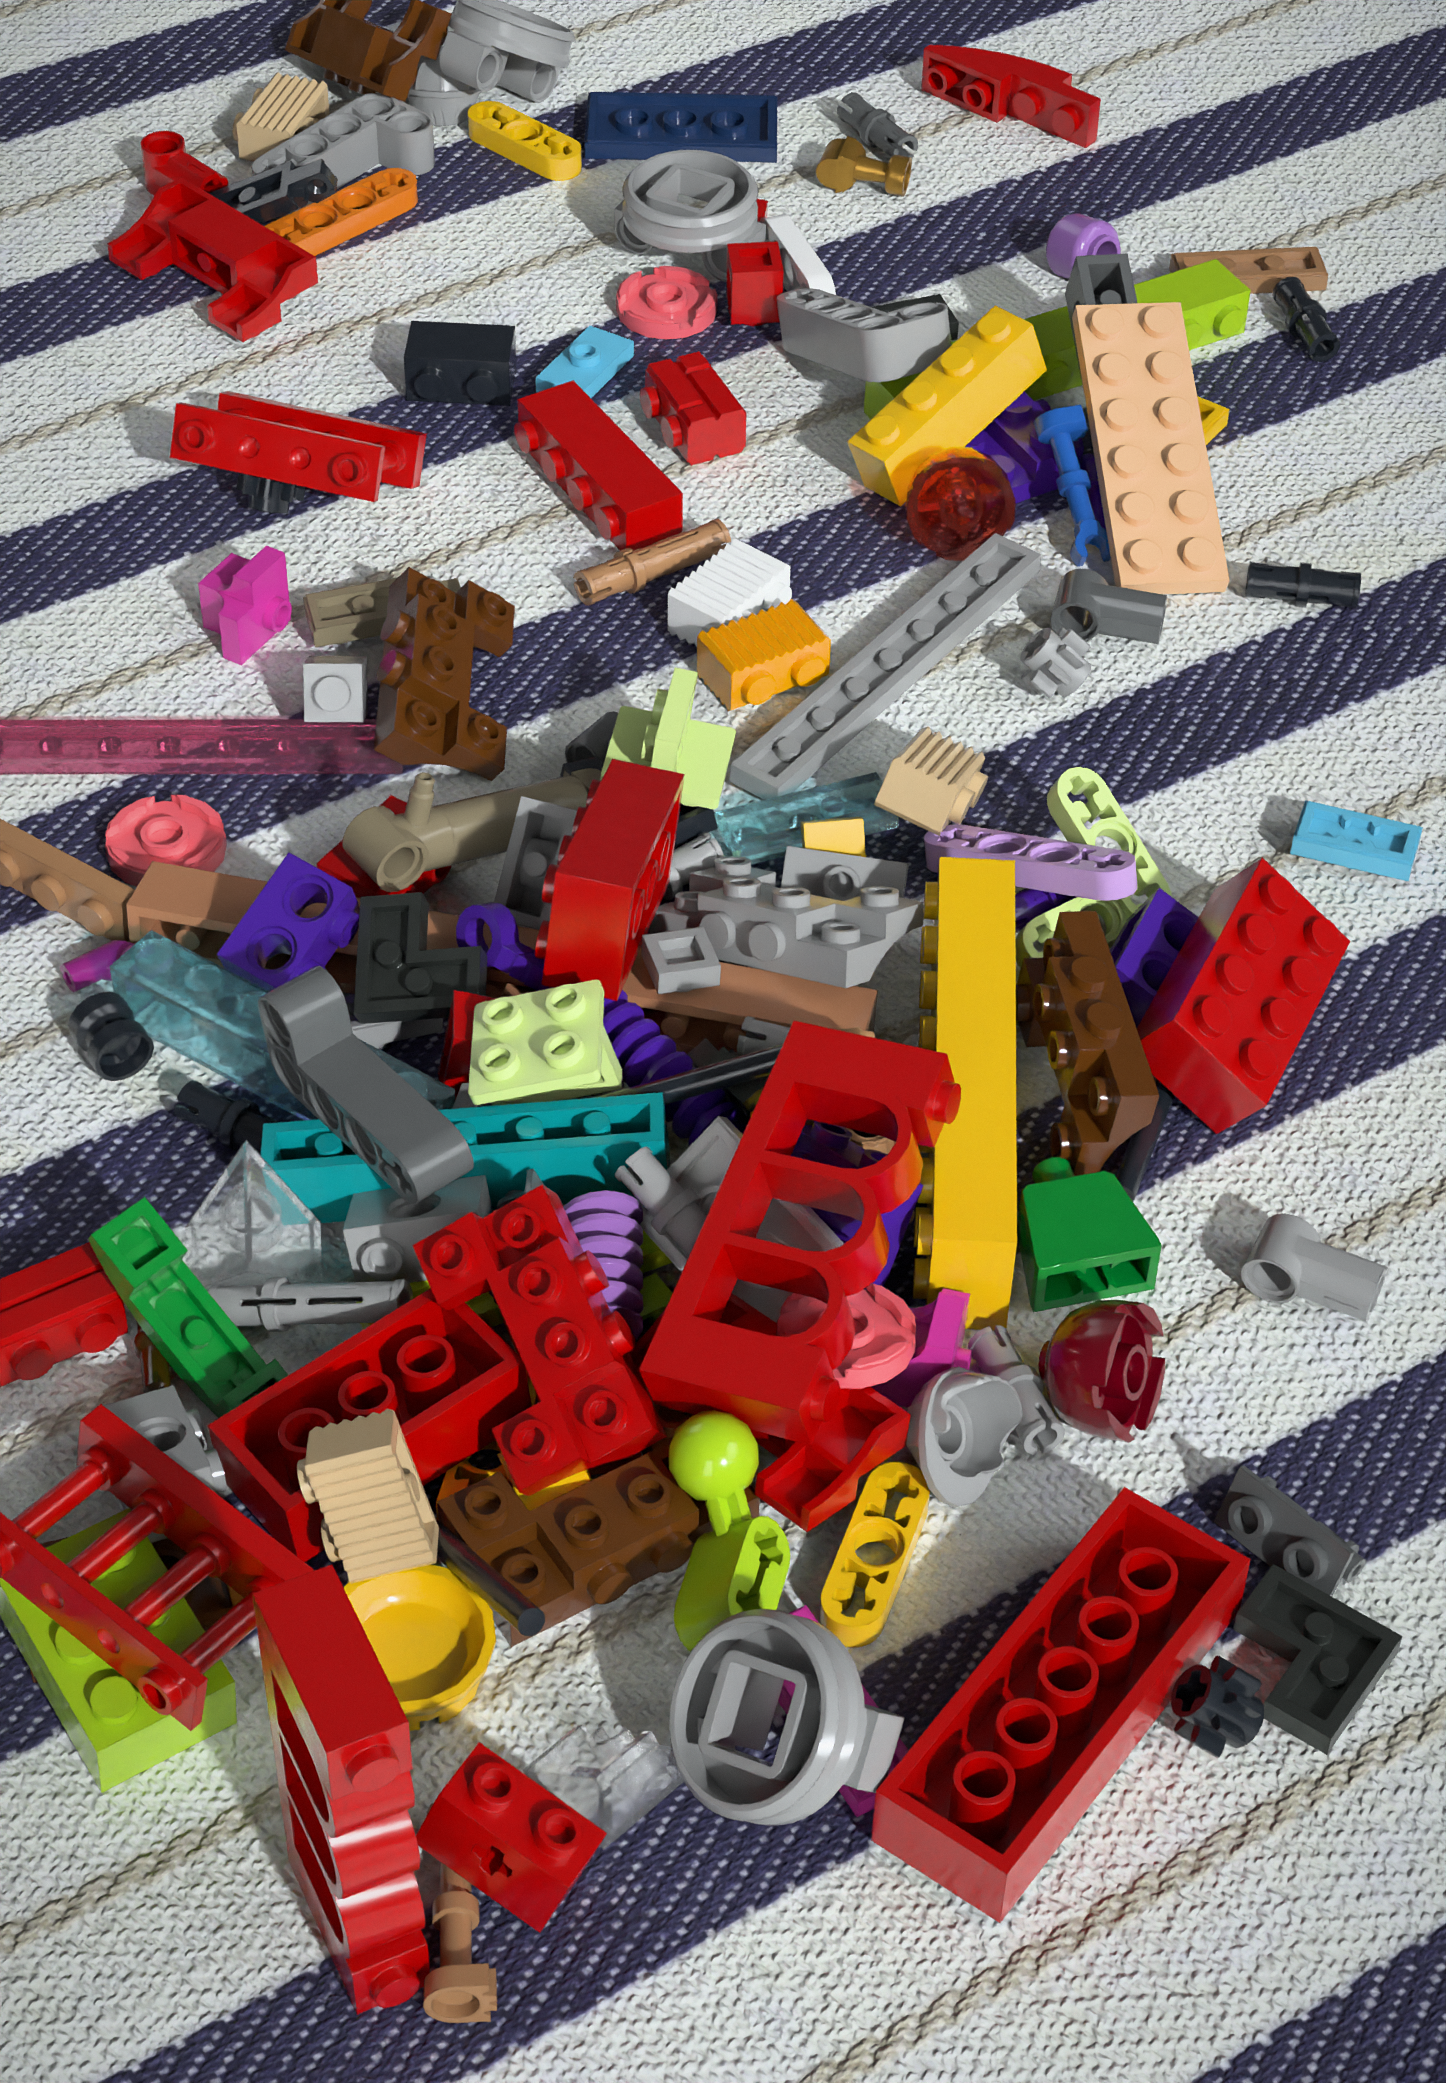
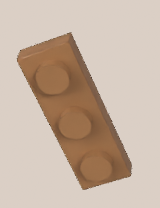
(63, 883)

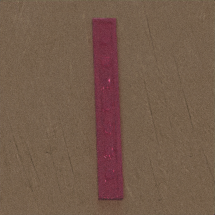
(191, 747)

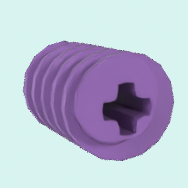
(611, 1230)

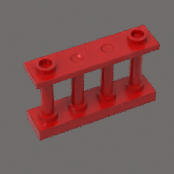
(298, 445)
(164, 1502)

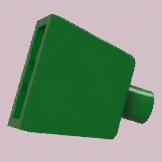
(1082, 1238)

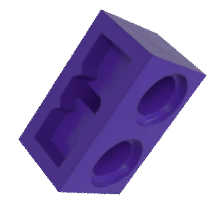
(276, 927)
(1149, 948)

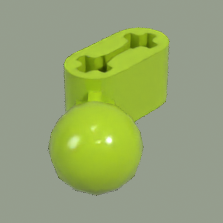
(744, 1557)

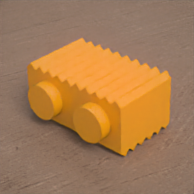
(762, 655)

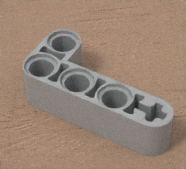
(359, 137)
(862, 338)

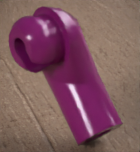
(93, 965)

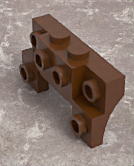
(364, 53)
(429, 672)
(1083, 1018)
(589, 1540)

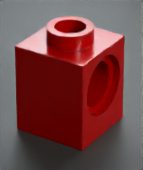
(753, 282)

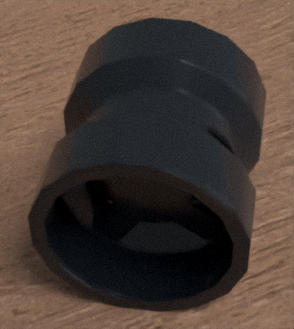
(110, 1036)

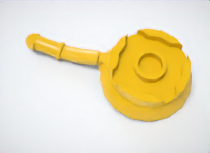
(428, 1638)

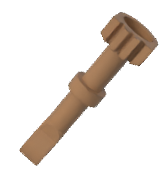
(458, 1988)

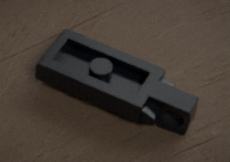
(279, 190)

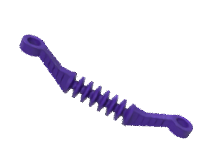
(635, 1040)

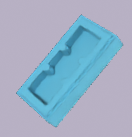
(588, 361)
(1356, 840)

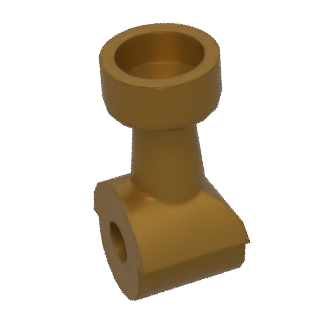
(846, 162)

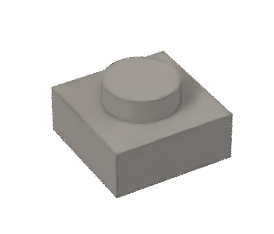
(681, 960)

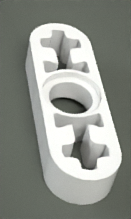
(799, 260)

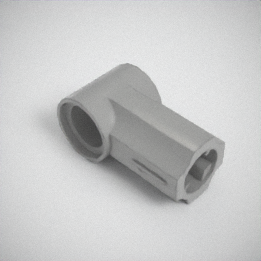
(1294, 1262)

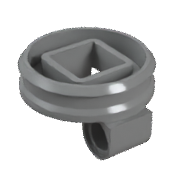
(506, 48)
(655, 218)
(730, 1698)

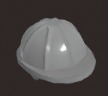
(441, 95)
(960, 1432)

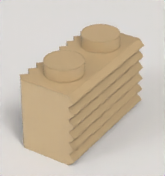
(279, 113)
(932, 781)
(369, 1497)

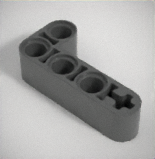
(356, 1090)

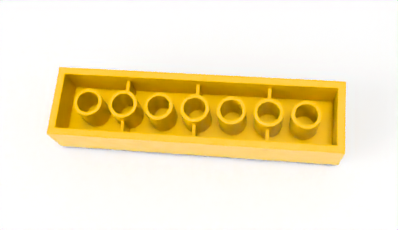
(973, 1167)

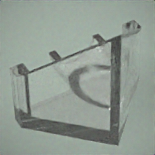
(253, 1229)
(607, 1777)

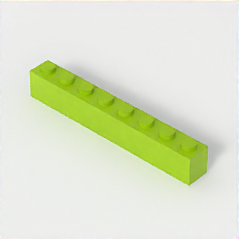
(1212, 310)

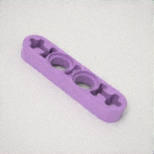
(1041, 862)

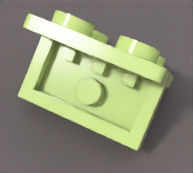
(675, 742)
(542, 1047)

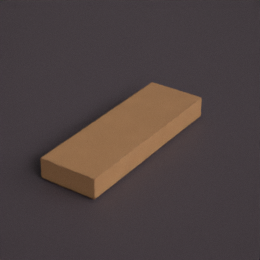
(1263, 267)

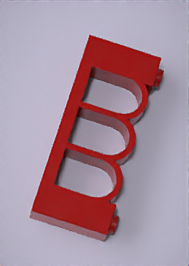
(789, 1381)
(344, 1786)

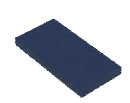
(656, 123)

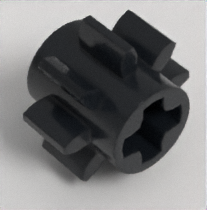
(269, 494)
(1217, 1706)

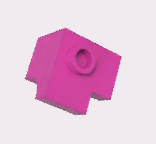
(246, 602)
(937, 1346)

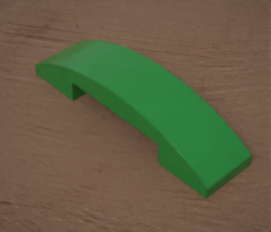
(178, 1312)

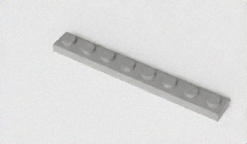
(884, 669)

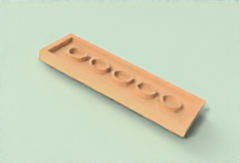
(1150, 448)

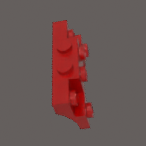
(223, 250)
(567, 1337)
(818, 1479)

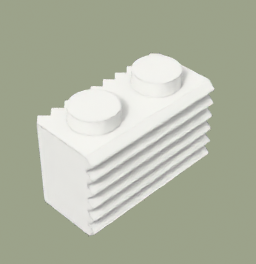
(725, 588)

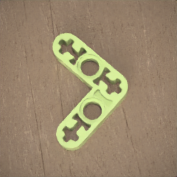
(1113, 824)

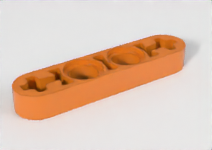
(337, 217)

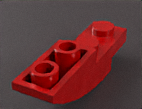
(1014, 86)

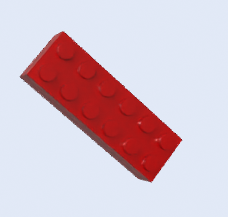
(1058, 1704)

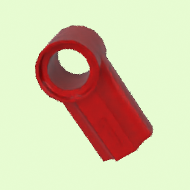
(167, 160)

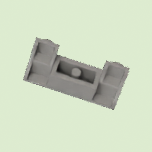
(787, 926)

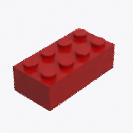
(610, 877)
(1240, 996)
(429, 1365)

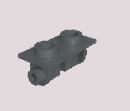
(1285, 1534)

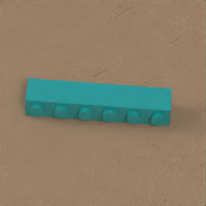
(567, 1143)

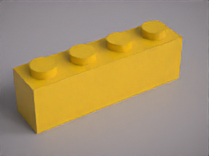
(948, 401)

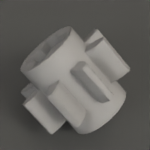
(1055, 662)

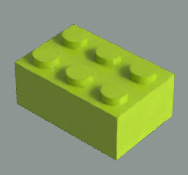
(96, 1704)

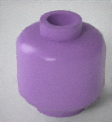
(1079, 236)

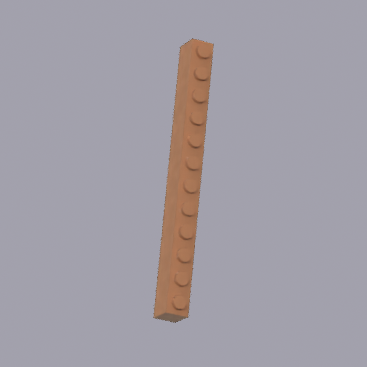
(205, 907)

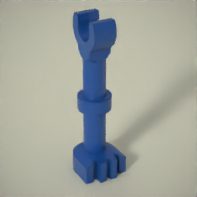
(1060, 429)

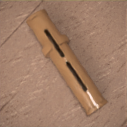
(633, 569)

